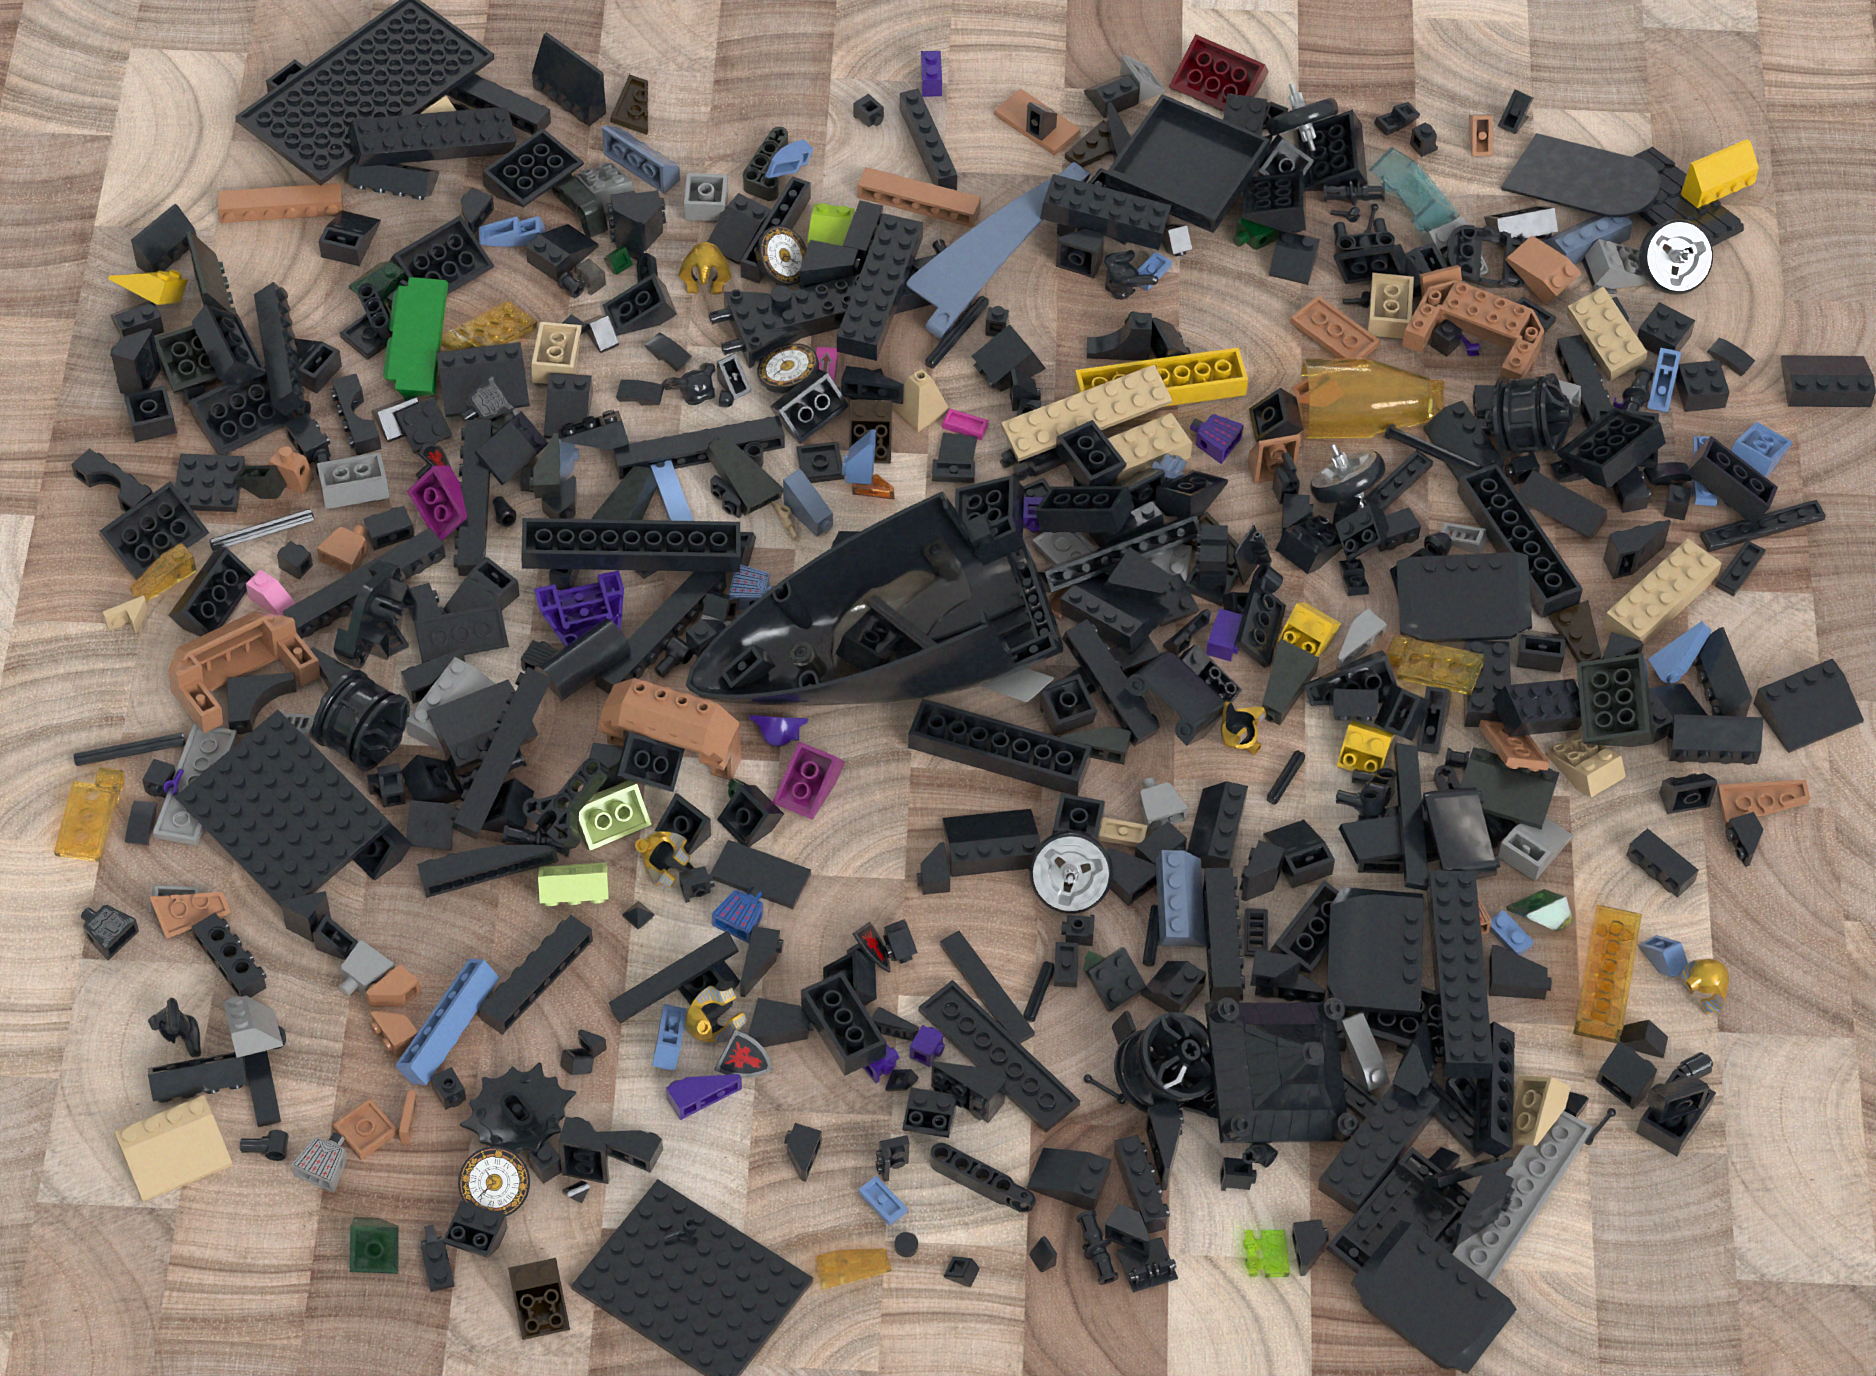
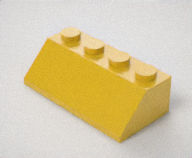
(1720, 174)

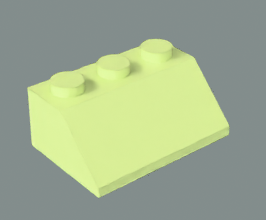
(612, 815)
(573, 883)

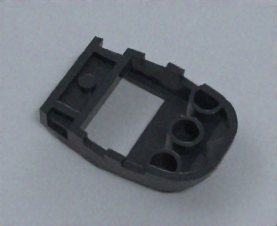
(1465, 250)

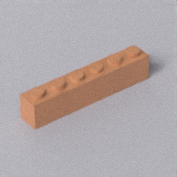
(919, 197)
(280, 203)

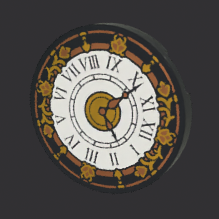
(781, 255)
(787, 367)
(494, 1180)

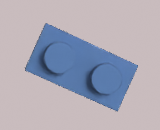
(1155, 265)
(1510, 933)
(882, 1200)

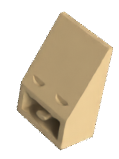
(1587, 766)

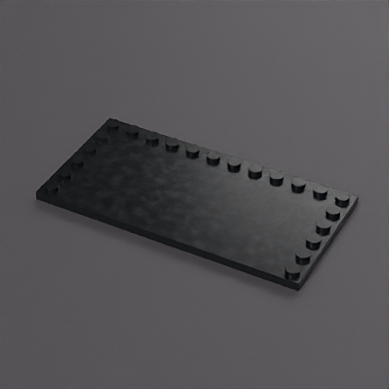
(381, 70)

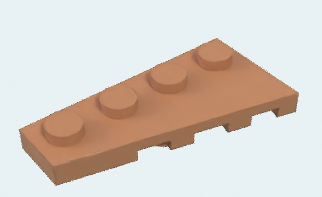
(1761, 797)

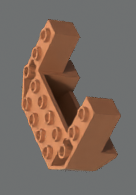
(1482, 316)
(235, 652)
(673, 719)

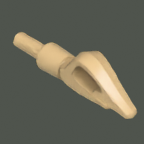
(785, 517)

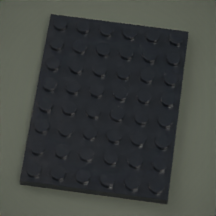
(283, 810)
(695, 1296)

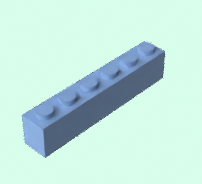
(447, 1021)

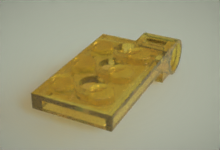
(494, 326)
(1405, 649)
(108, 785)

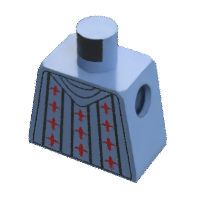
(749, 586)

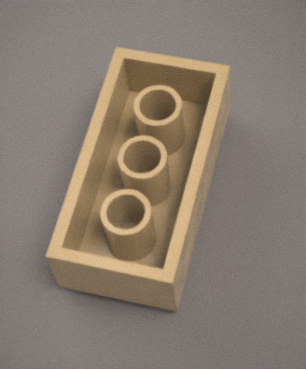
(1607, 333)
(1150, 443)

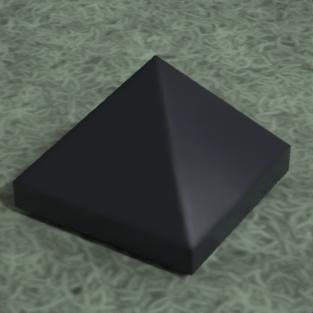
(638, 915)
(577, 1191)

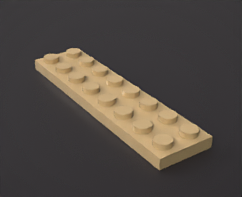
(1104, 404)

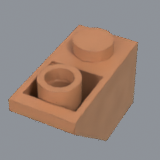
(393, 989)
(394, 1029)

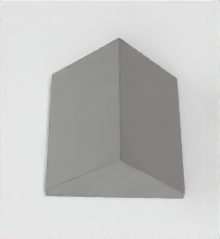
(1142, 76)

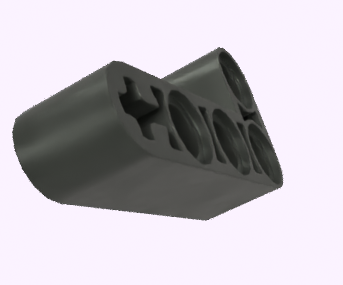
(754, 174)
(583, 204)

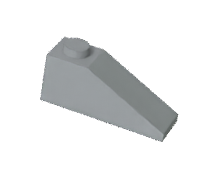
(1363, 634)
(1364, 1053)

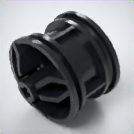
(1529, 415)
(360, 720)
(1156, 1076)

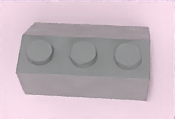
(353, 480)
(251, 1026)

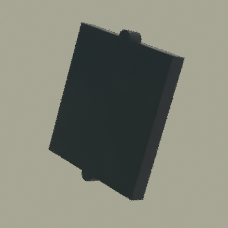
(957, 447)

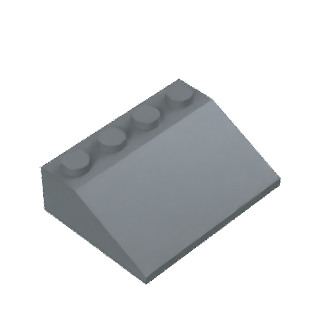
(455, 682)

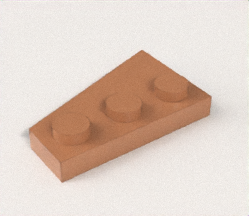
(181, 912)

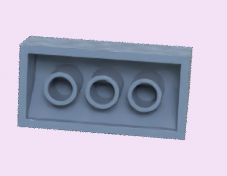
(639, 159)
(1580, 238)
(1180, 899)

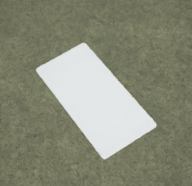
(1020, 685)

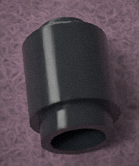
(1696, 1065)

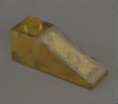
(165, 572)
(850, 1265)

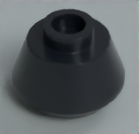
(1438, 543)

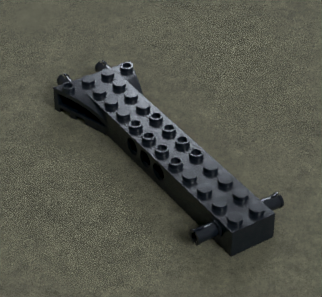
(812, 311)

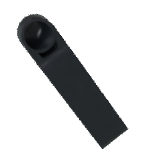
(974, 1169)

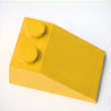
(154, 286)

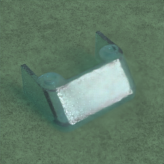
(1415, 190)

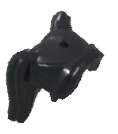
(1123, 276)
(690, 384)
(174, 1023)

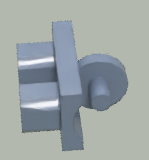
(1171, 465)

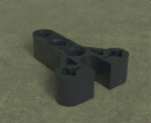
(552, 806)

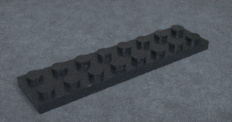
(992, 1047)

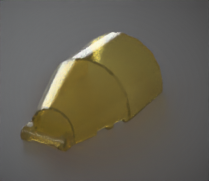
(1366, 396)

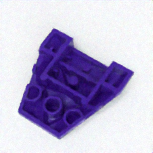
(582, 607)

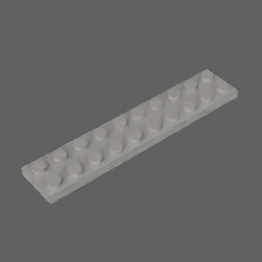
(1535, 1177)

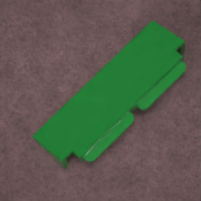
(416, 336)

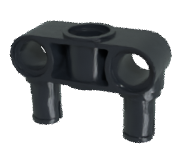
(1363, 240)
(1374, 796)

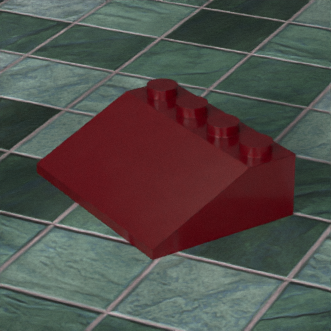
(1214, 71)

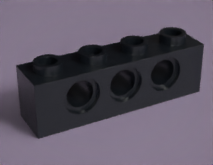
(214, 928)

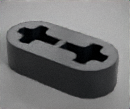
(1440, 782)

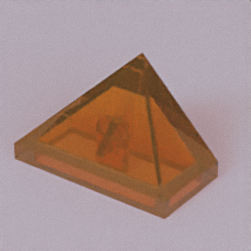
(878, 488)

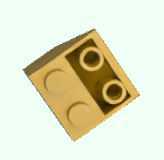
(1309, 629)
(1364, 748)

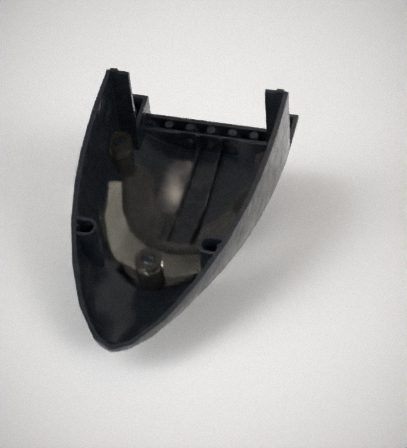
(978, 607)

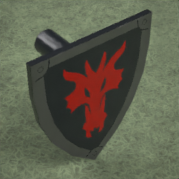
(433, 456)
(871, 945)
(743, 1057)

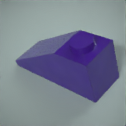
(699, 1092)

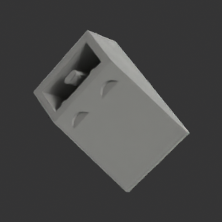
(605, 181)
(1440, 237)
(1614, 265)
(1533, 848)

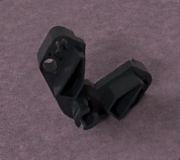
(378, 598)

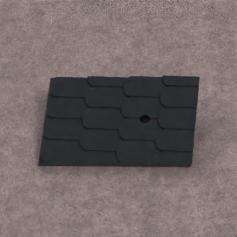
(1670, 204)

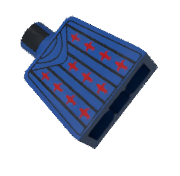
(739, 913)

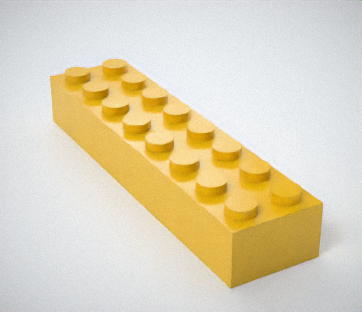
(1186, 377)

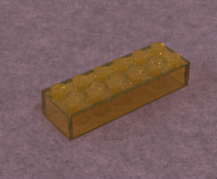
(1607, 974)

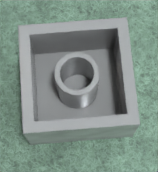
(705, 196)

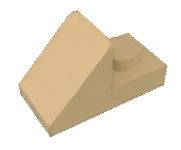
(128, 612)

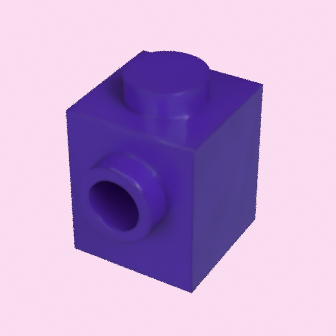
(927, 1045)

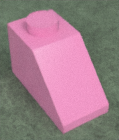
(268, 593)

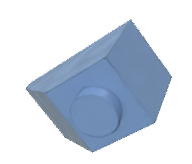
(1665, 955)

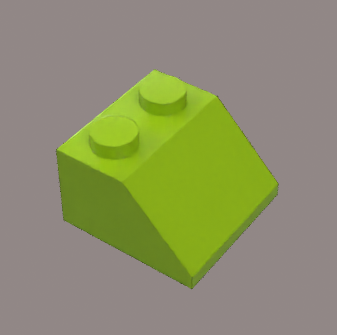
(830, 223)

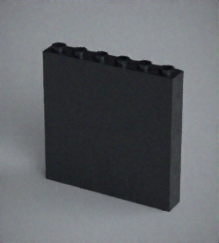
(1188, 162)

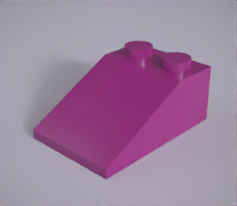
(439, 500)
(808, 780)

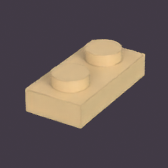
(1122, 832)

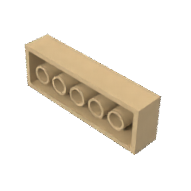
(1663, 593)

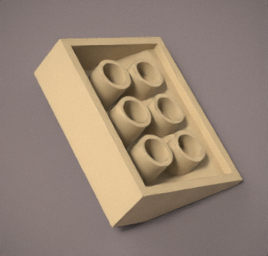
(173, 1148)

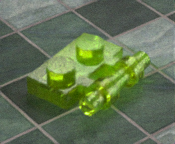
(1274, 1252)

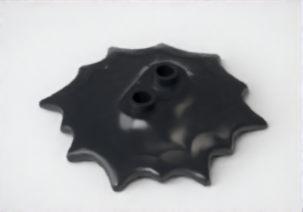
(536, 1105)

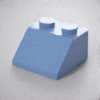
(859, 462)

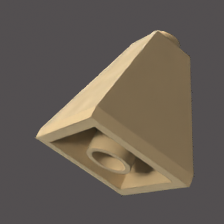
(921, 402)

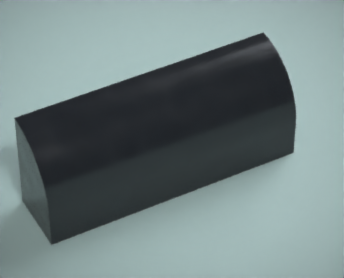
(1563, 504)

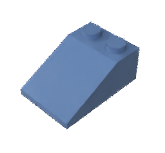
(1761, 448)

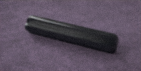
(1285, 777)
(1151, 937)
(1038, 991)

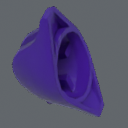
(778, 730)

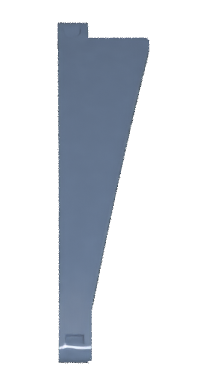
(970, 262)

